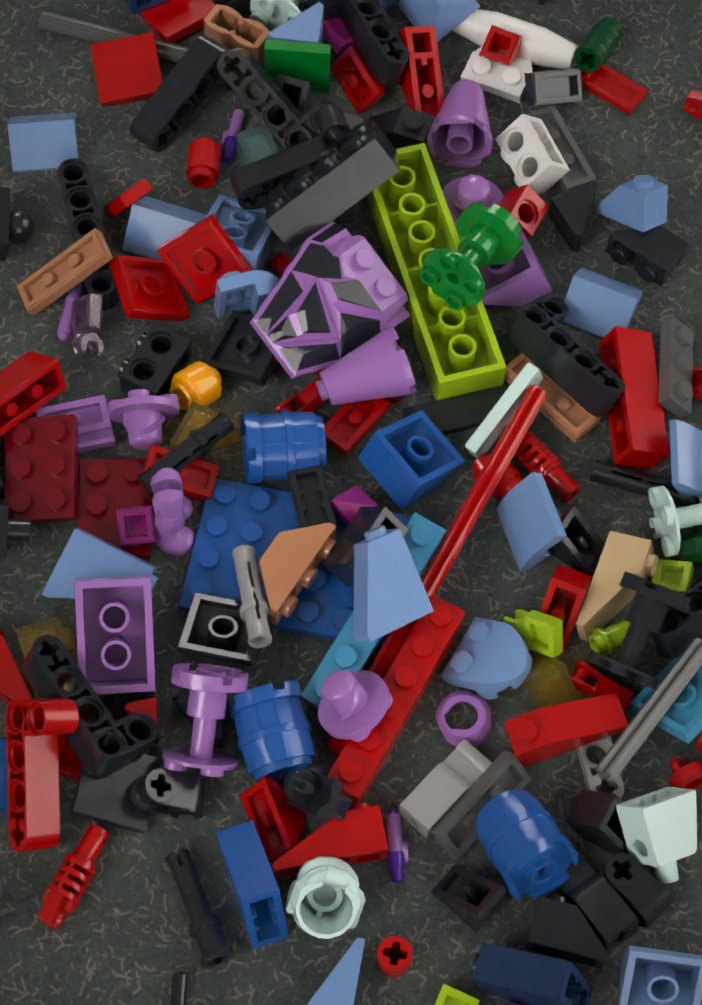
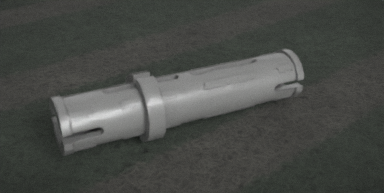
(253, 608)

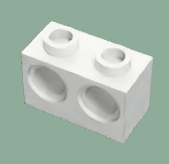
(531, 154)

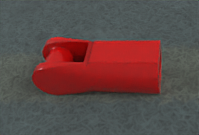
(307, 399)
(604, 685)

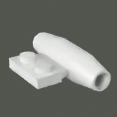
(537, 48)

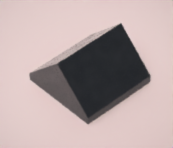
(217, 631)

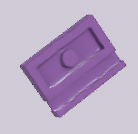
(93, 421)

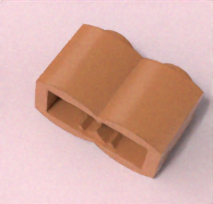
(234, 31)

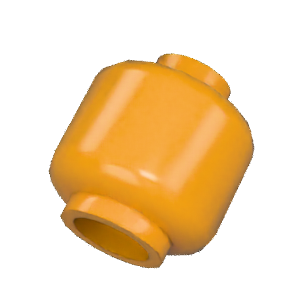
(196, 384)

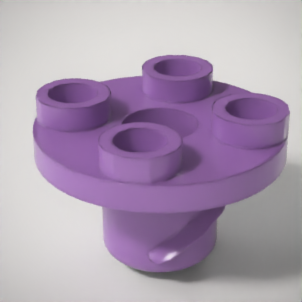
(470, 189)
(144, 416)
(353, 703)

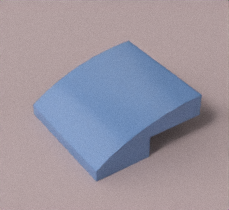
(686, 459)
(530, 521)

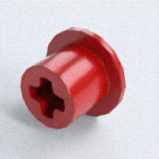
(405, 951)

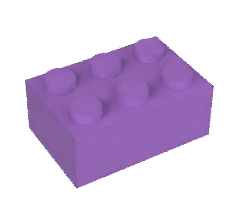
(115, 633)

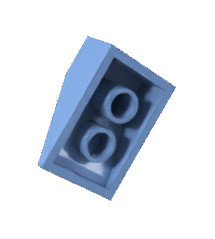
(245, 229)

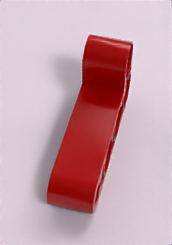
(34, 769)

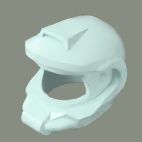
(325, 897)

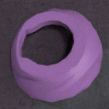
(476, 734)

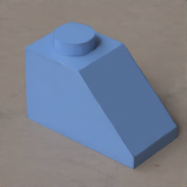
(637, 203)

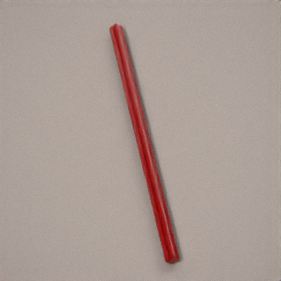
(461, 527)

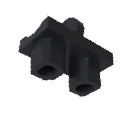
(315, 794)

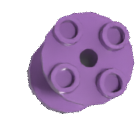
(206, 703)

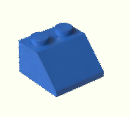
(410, 459)

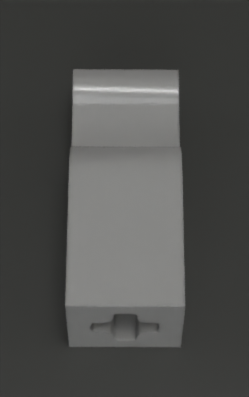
(443, 787)

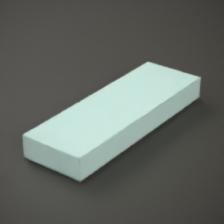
(503, 411)

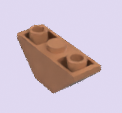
(292, 564)

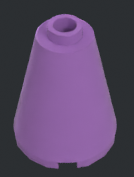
(462, 127)
(368, 372)

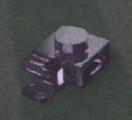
(86, 320)

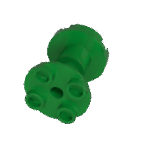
(485, 238)

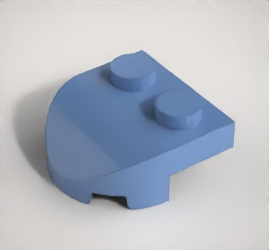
(242, 291)
(489, 659)

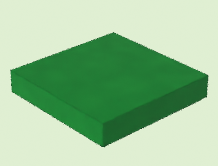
(299, 61)

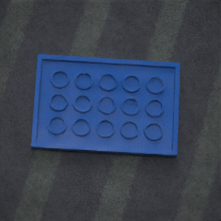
(254, 517)

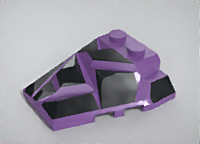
(330, 303)

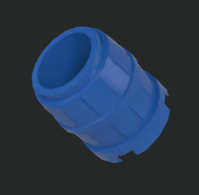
(281, 444)
(272, 730)
(524, 844)

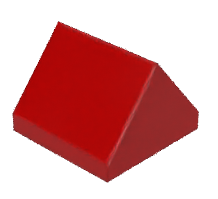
(501, 46)
(146, 706)

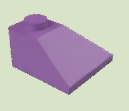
(516, 281)

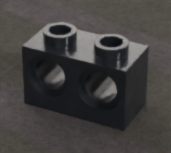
(157, 366)

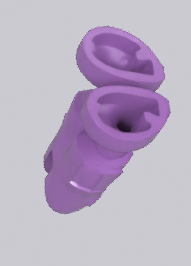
(170, 512)

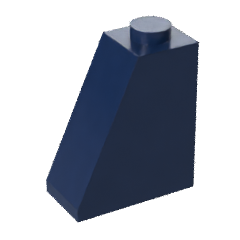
(529, 977)

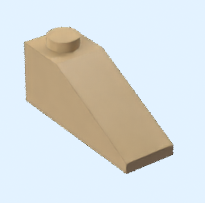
(605, 595)

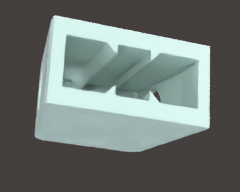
(660, 829)

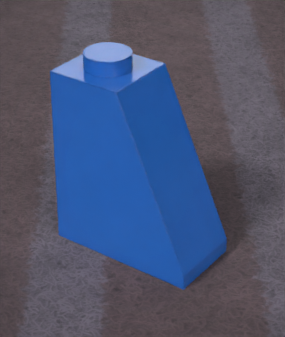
(253, 884)

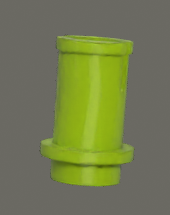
(606, 639)

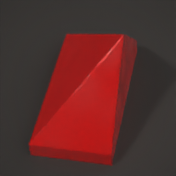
(357, 79)
(275, 821)

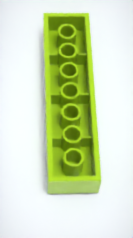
(411, 222)

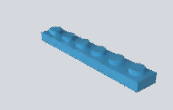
(345, 652)

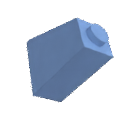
(92, 557)
(385, 585)

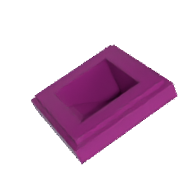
(349, 502)
(136, 525)

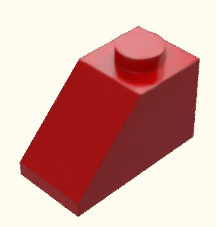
(565, 597)

